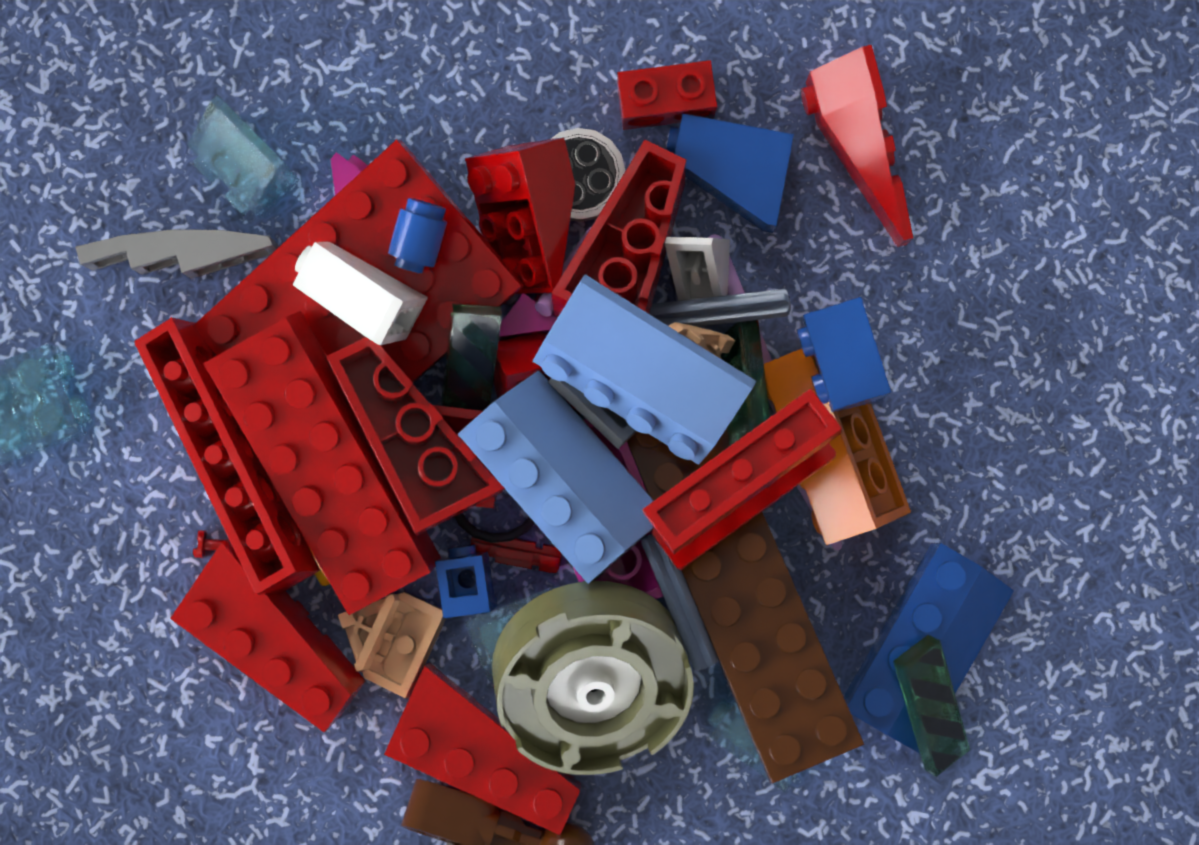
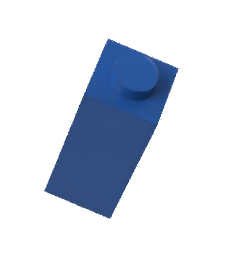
(735, 165)

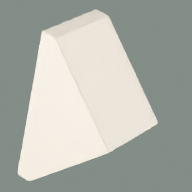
(699, 266)

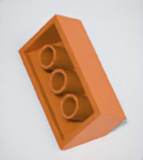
(861, 484)

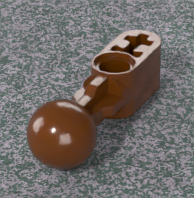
(472, 821)

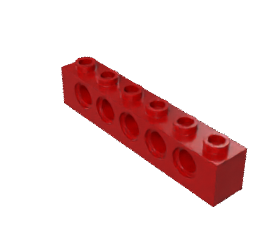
(231, 473)

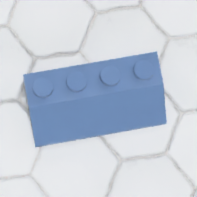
(643, 371)
(561, 475)

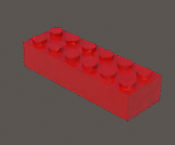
(321, 462)

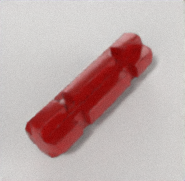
(521, 554)

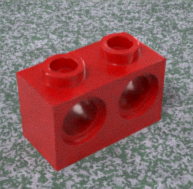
(665, 93)

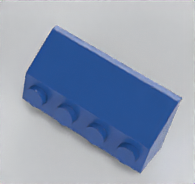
(944, 599)

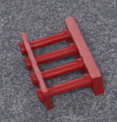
(743, 479)

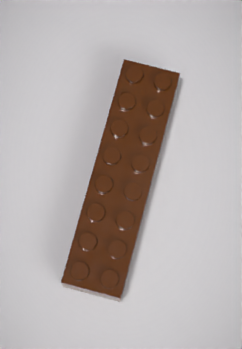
(759, 633)

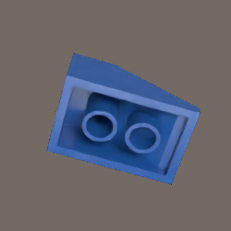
(844, 356)

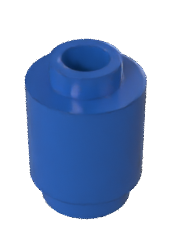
(417, 235)

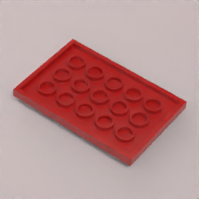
(363, 223)

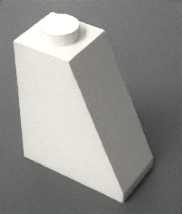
(358, 293)

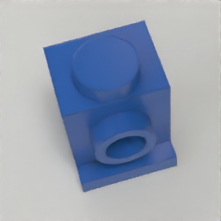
(457, 597)

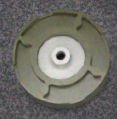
(591, 677)

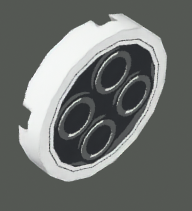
(595, 168)

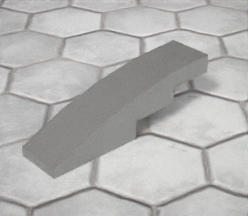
(194, 250)

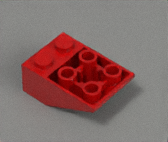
(526, 207)

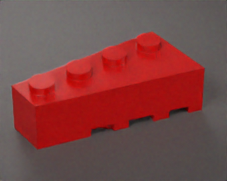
(630, 233)
(415, 447)
(268, 640)
(466, 747)

